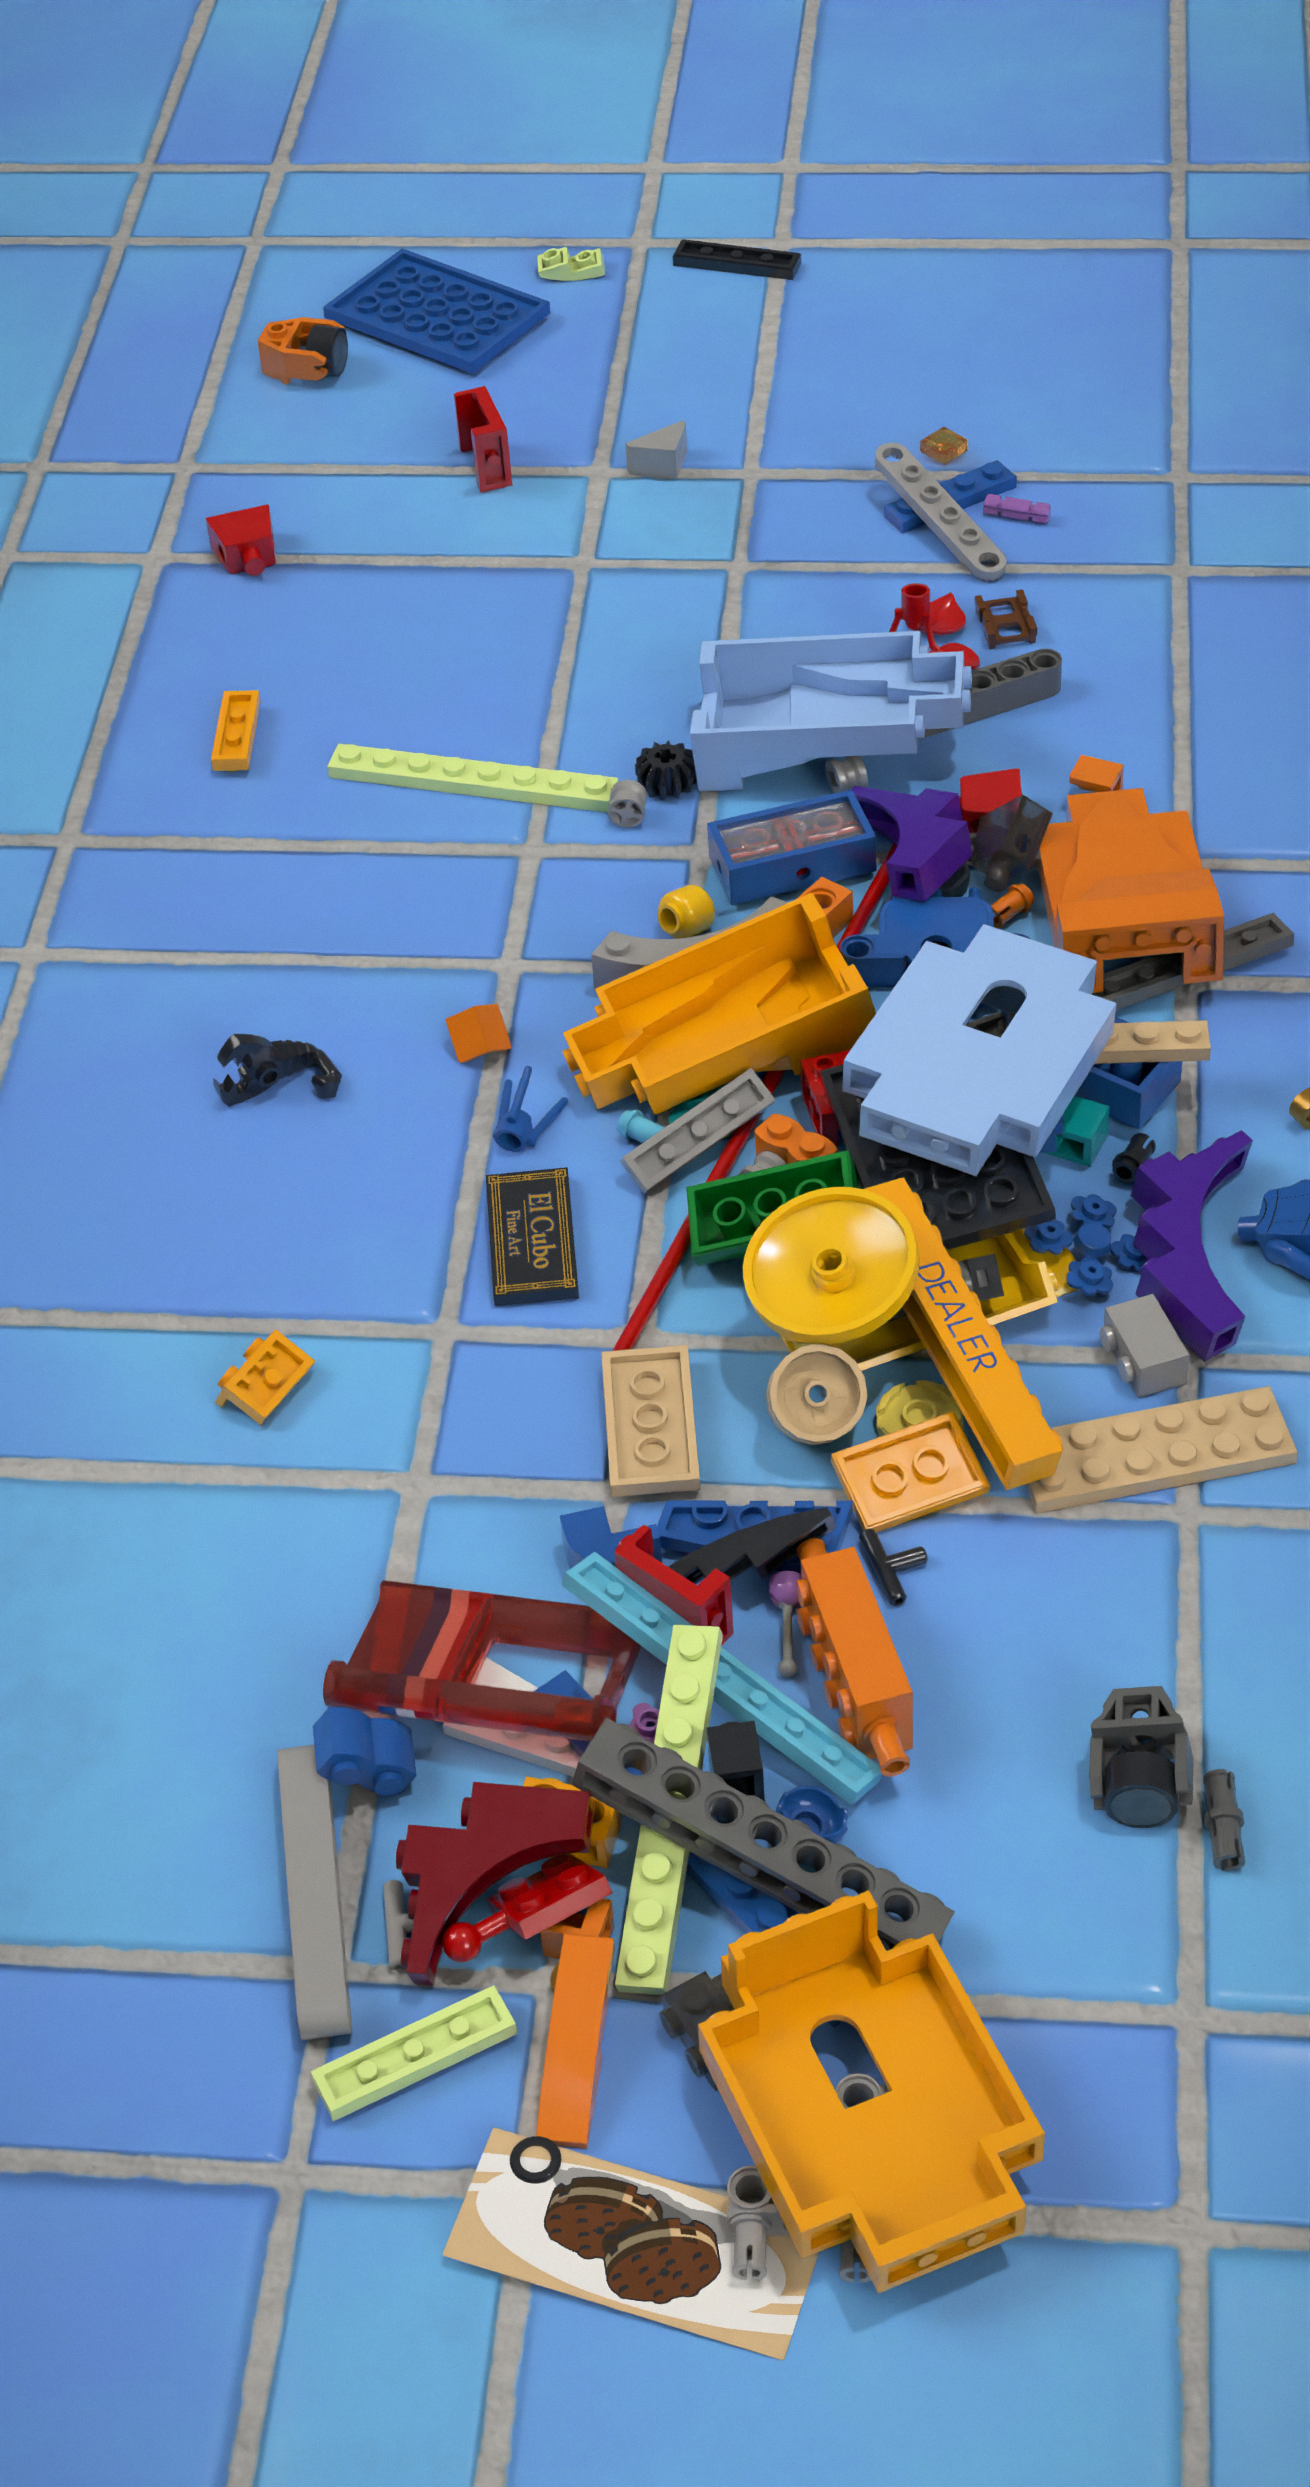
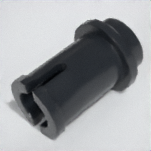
(1132, 1157)

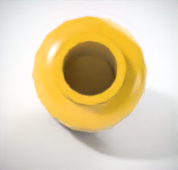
(686, 911)

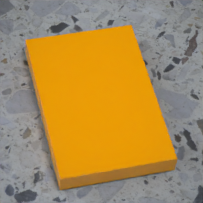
(910, 1473)

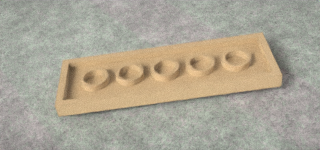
(1166, 1449)

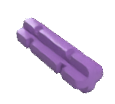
(1017, 508)

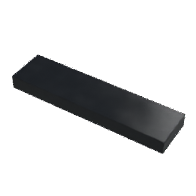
(737, 259)

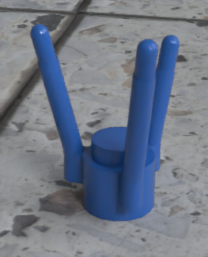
(515, 1127)

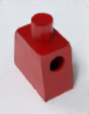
(243, 539)
(986, 792)

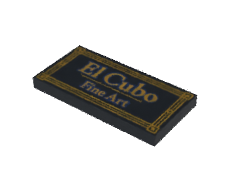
(531, 1237)

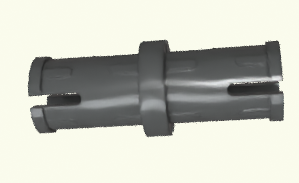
(1224, 1820)

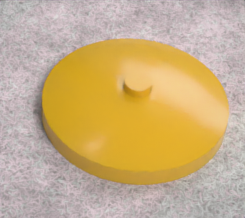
(831, 1265)

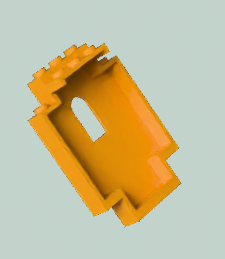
(902, 2174)

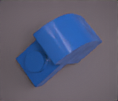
(590, 1532)

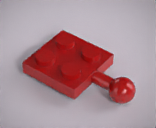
(530, 1905)

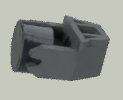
(1138, 1779)

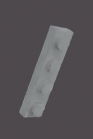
(697, 1130)

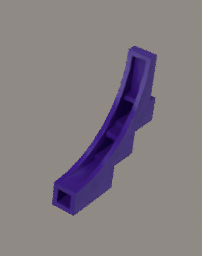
(1172, 1242)

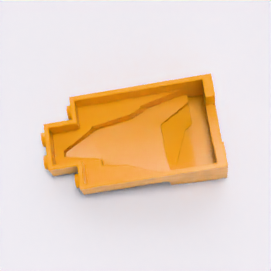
(721, 1007)

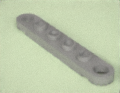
(940, 512)

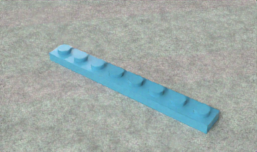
(736, 1687)

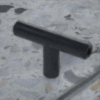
(887, 1566)

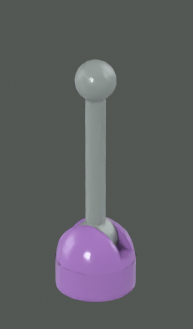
(784, 1596)

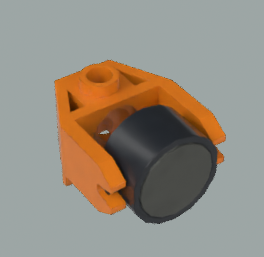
(303, 349)

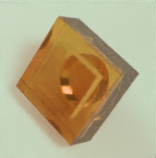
(944, 445)

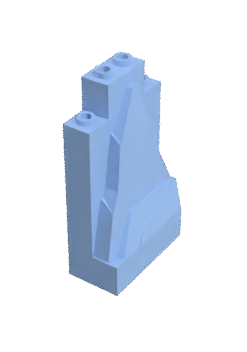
(819, 697)

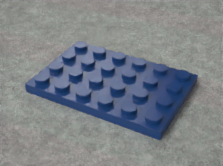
(437, 310)

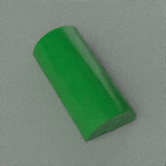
(732, 1208)

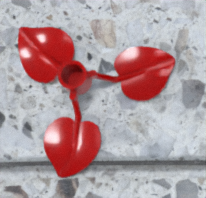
(935, 617)

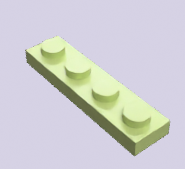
(413, 2053)

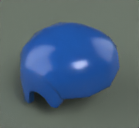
(816, 1810)

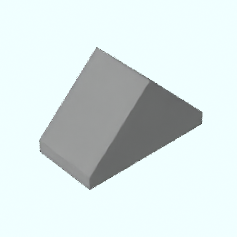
(658, 452)

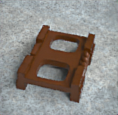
(1019, 618)

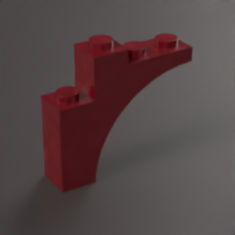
(456, 1866)

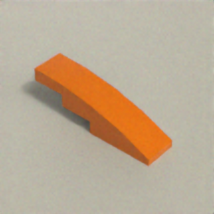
(575, 2040)

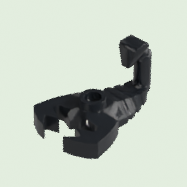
(268, 1062)

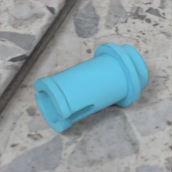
(635, 1126)

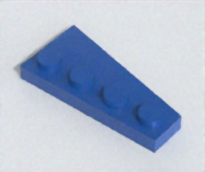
(696, 1523)

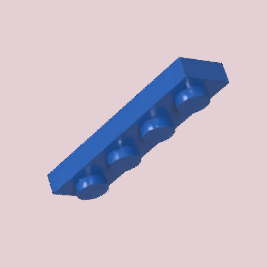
(965, 489)

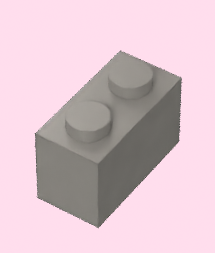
(1144, 1346)

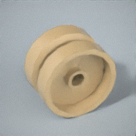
(842, 1388)

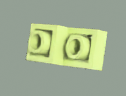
(558, 265)

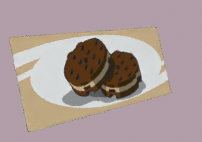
(627, 2245)

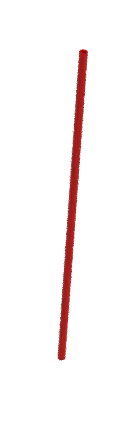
(734, 1146)

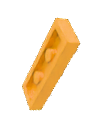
(236, 730)

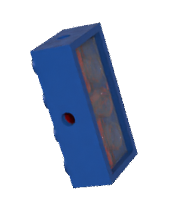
(791, 846)

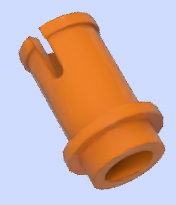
(1017, 900)

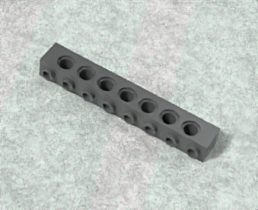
(734, 1845)

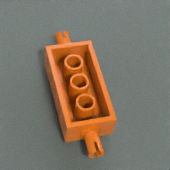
(855, 1655)

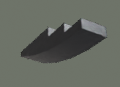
(761, 1546)

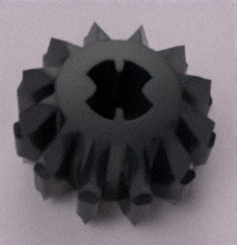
(666, 770)

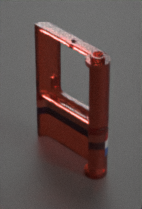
(432, 1642)

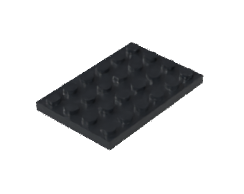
(964, 1207)

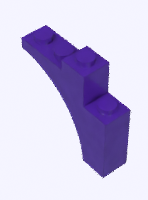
(927, 834)

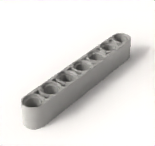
(313, 1896)

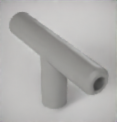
(397, 1922)

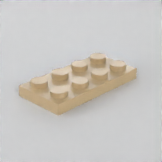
(650, 1421)

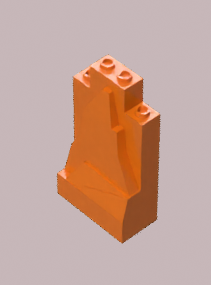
(1130, 886)

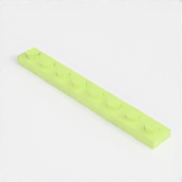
(471, 777)
(660, 1863)

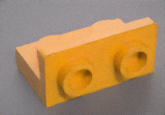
(266, 1376)

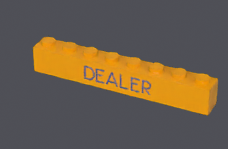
(971, 1356)

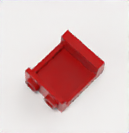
(485, 433)
(699, 1605)

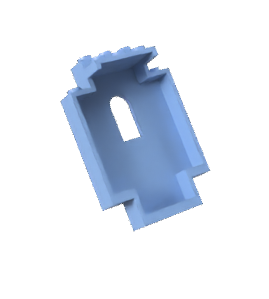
(961, 1090)

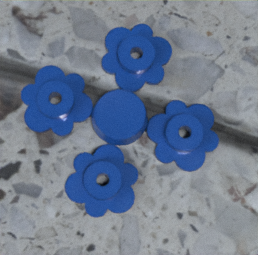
(1091, 1240)

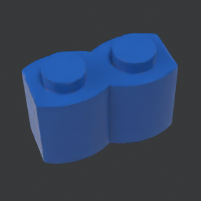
(364, 1751)

